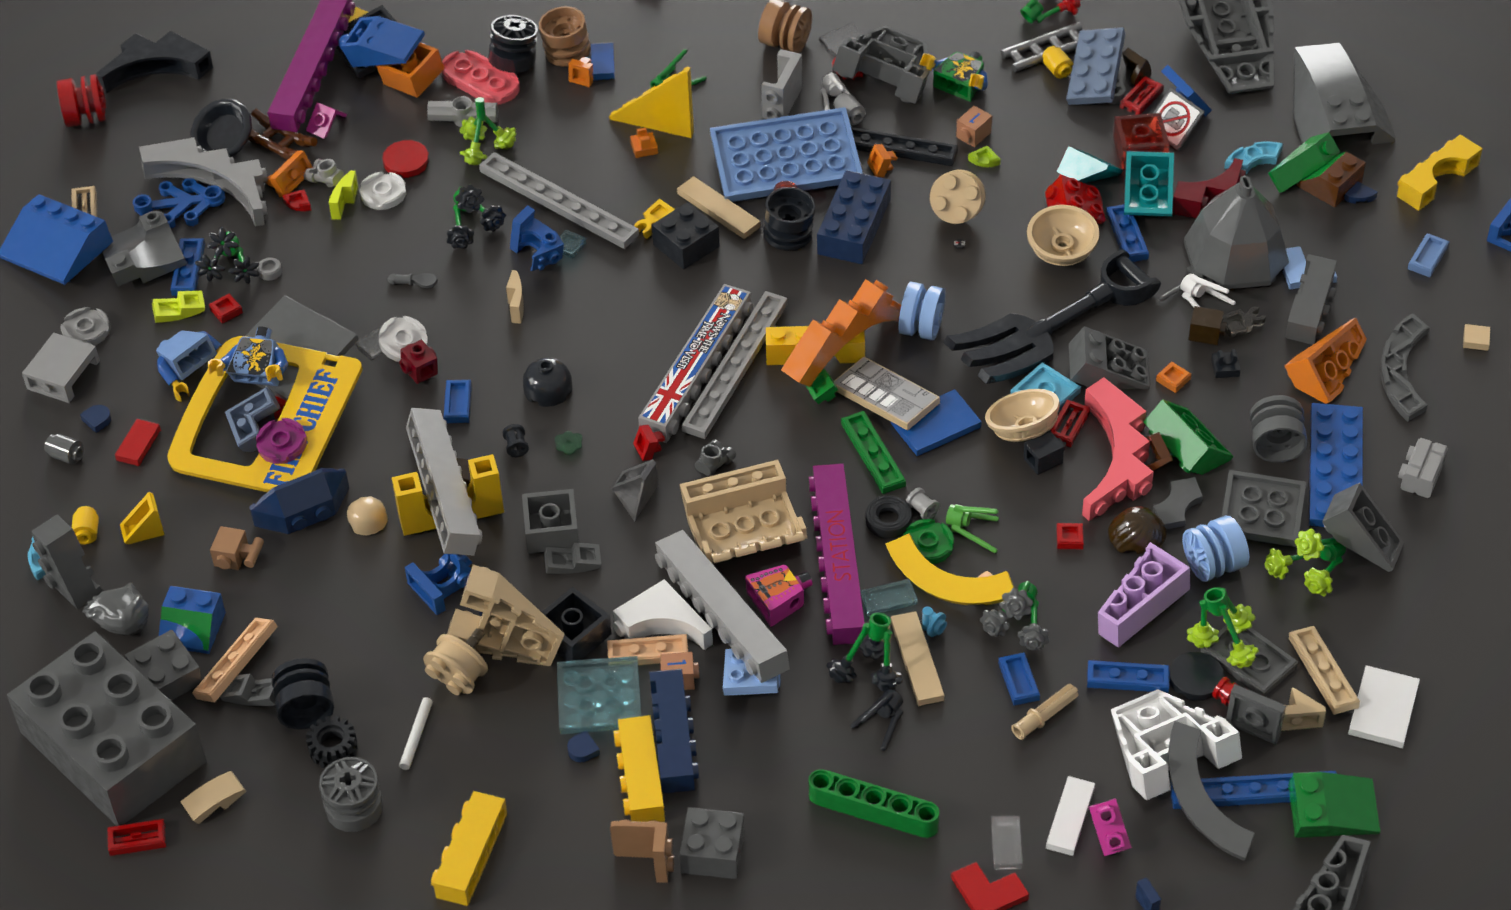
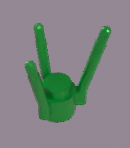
(670, 68)

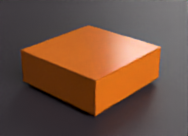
(1173, 377)

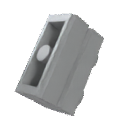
(1423, 467)

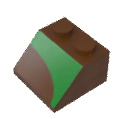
(1334, 179)

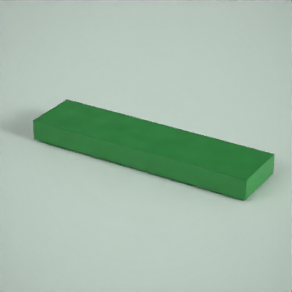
(873, 452)

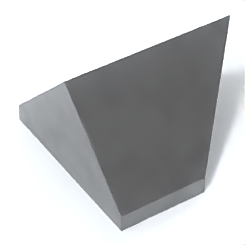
(636, 487)

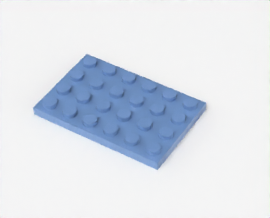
(798, 148)

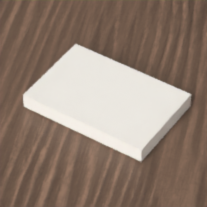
(1384, 706)

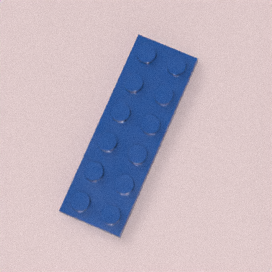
(1334, 455)

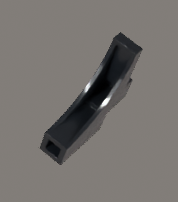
(143, 57)

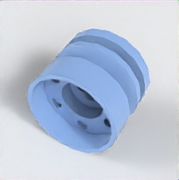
(1216, 548)

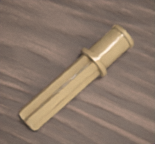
(1037, 717)

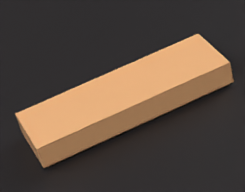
(647, 648)

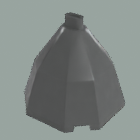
(1237, 239)

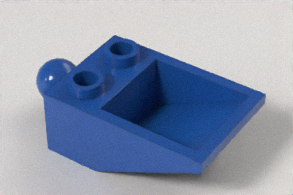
(379, 42)

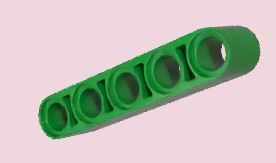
(883, 812)

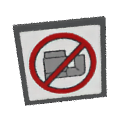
(1179, 117)

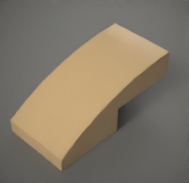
(515, 297)
(217, 792)

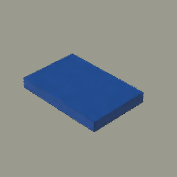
(941, 425)

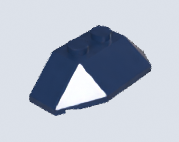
(301, 501)

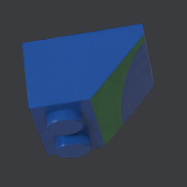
(193, 617)

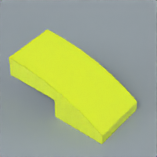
(343, 193)
(184, 306)

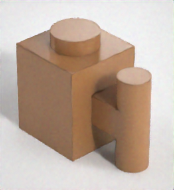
(232, 547)

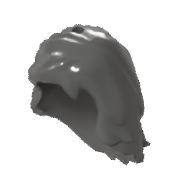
(119, 610)

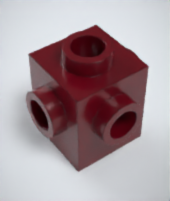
(419, 361)

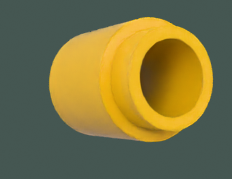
(1057, 62)
(85, 524)

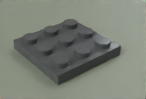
(1265, 506)

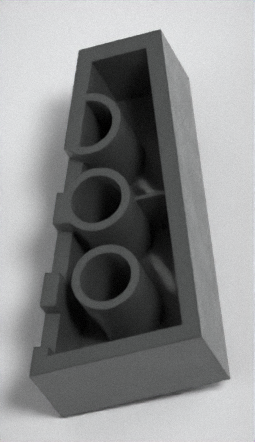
(1340, 878)

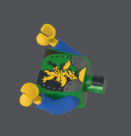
(957, 74)

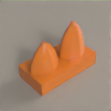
(289, 174)

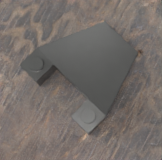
(888, 57)

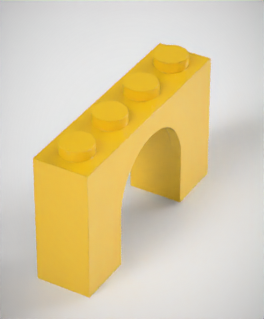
(483, 490)

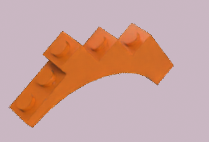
(846, 320)

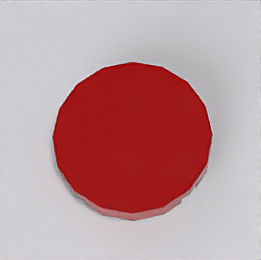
(405, 158)

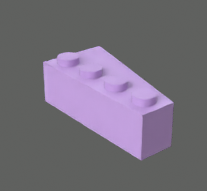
(1143, 595)

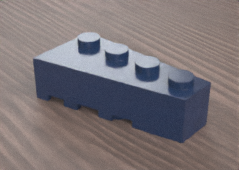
(673, 731)

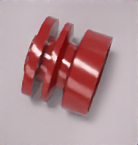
(81, 100)

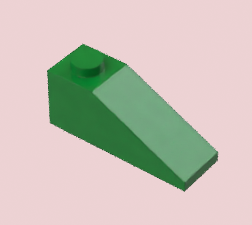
(1303, 161)

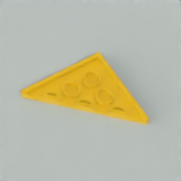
(662, 107)

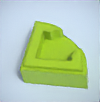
(984, 157)

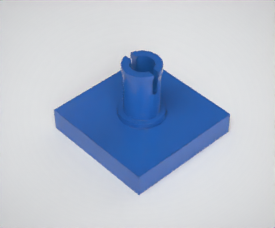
(1185, 90)

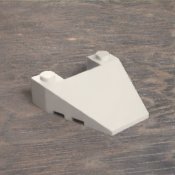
(1145, 736)

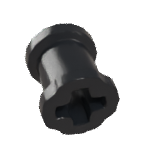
(515, 440)

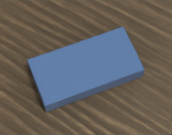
(1428, 255)

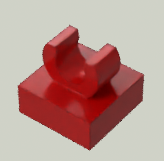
(647, 442)

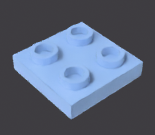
(739, 681)

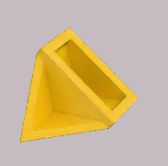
(142, 521)

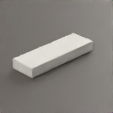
(1070, 816)

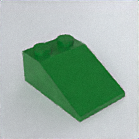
(1332, 805)

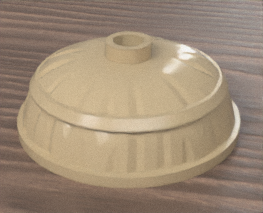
(1063, 234)
(1023, 414)

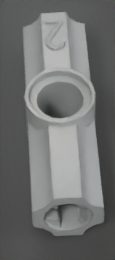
(458, 110)

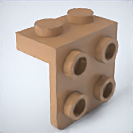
(647, 841)

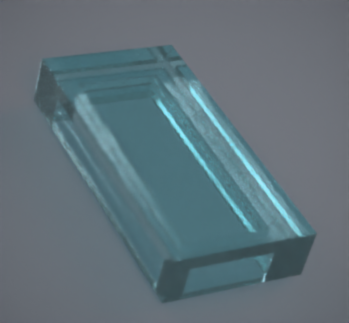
(888, 597)

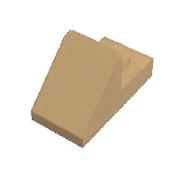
(1303, 712)

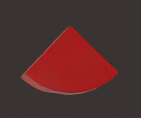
(297, 201)

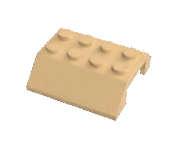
(741, 512)

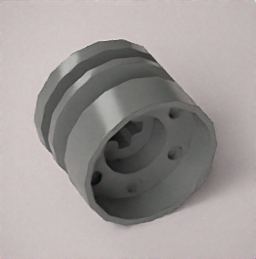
(1278, 428)
(351, 794)

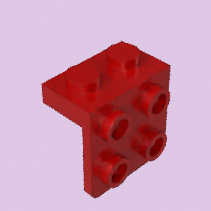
(1078, 194)

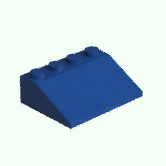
(54, 239)

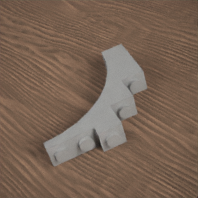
(215, 167)

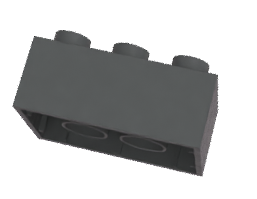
(107, 728)

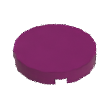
(281, 441)

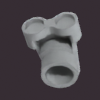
(325, 172)

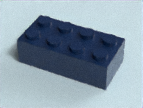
(853, 217)

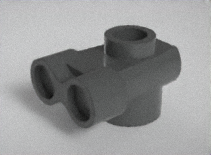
(713, 457)

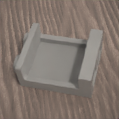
(780, 97)
(59, 366)

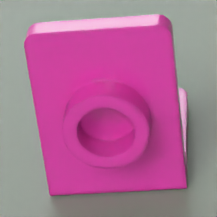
(322, 120)

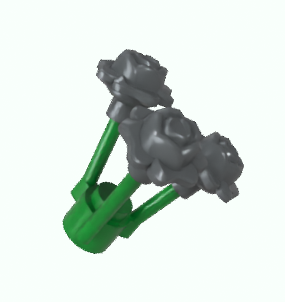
(1017, 603)

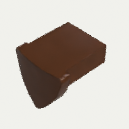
(1160, 451)

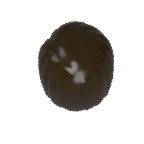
(1136, 529)

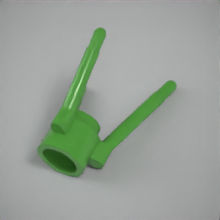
(961, 516)

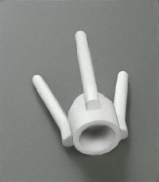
(832, 87)
(1196, 287)

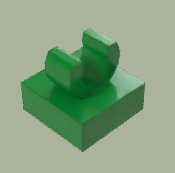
(823, 387)

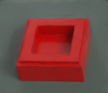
(225, 308)
(1069, 535)

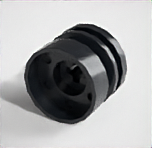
(513, 43)
(789, 218)
(302, 693)

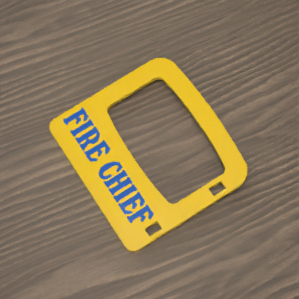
(314, 402)

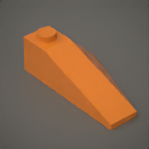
(1326, 363)

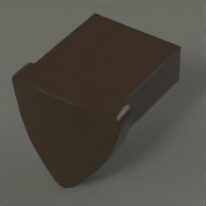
(1138, 64)

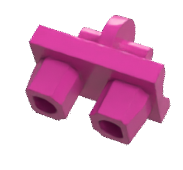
(1110, 827)

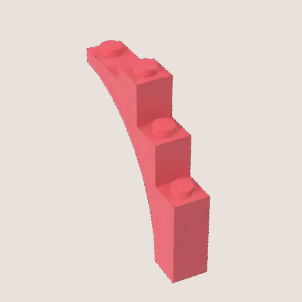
(1130, 449)

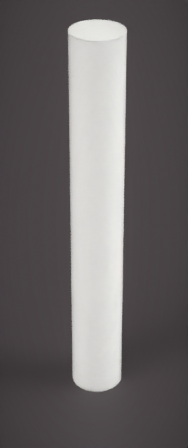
(415, 734)

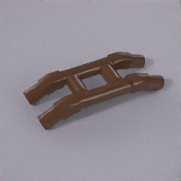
(282, 147)

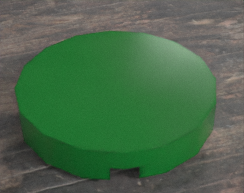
(932, 539)

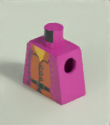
(777, 592)

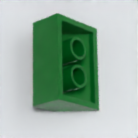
(1187, 438)

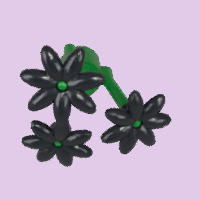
(227, 245)

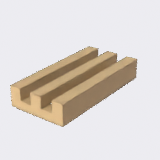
(93, 199)

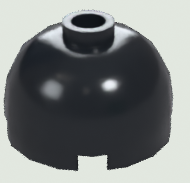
(547, 382)

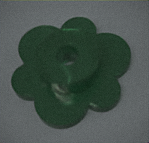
(568, 442)

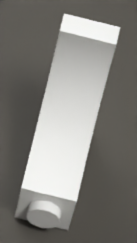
(661, 612)

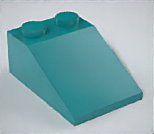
(1149, 183)

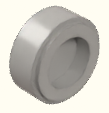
(269, 269)

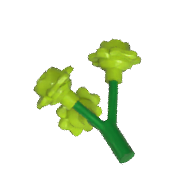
(474, 131)

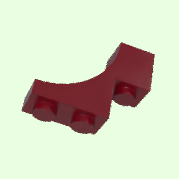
(1194, 196)

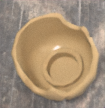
(367, 515)

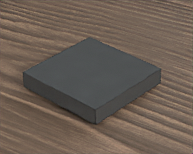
(1255, 714)

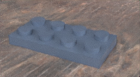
(1096, 66)

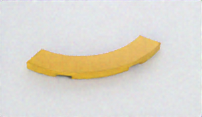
(943, 584)

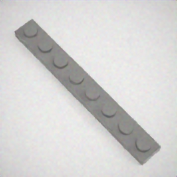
(559, 200)
(734, 365)

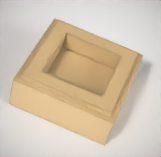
(1476, 337)

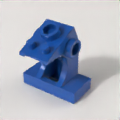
(532, 232)
(426, 585)

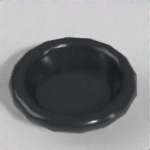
(222, 126)

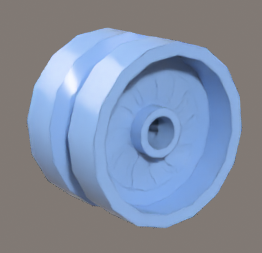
(921, 310)

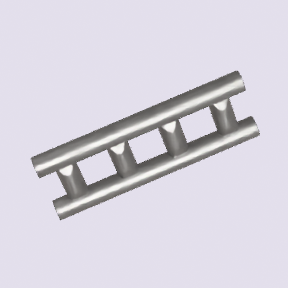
(1034, 45)

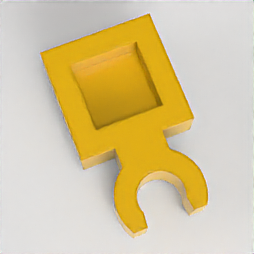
(651, 215)

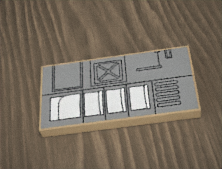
(886, 393)

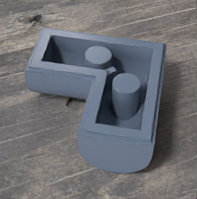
(246, 414)

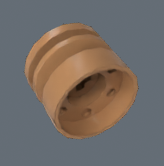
(785, 26)
(564, 35)

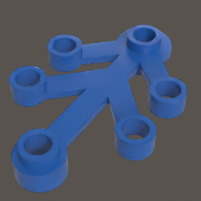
(208, 197)

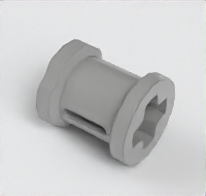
(922, 503)

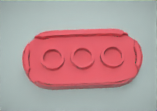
(479, 78)

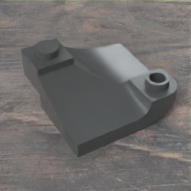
(144, 250)

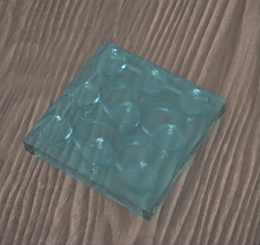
(597, 693)

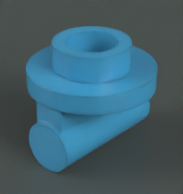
(933, 622)

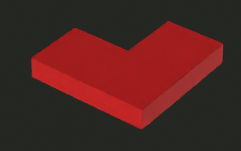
(984, 895)

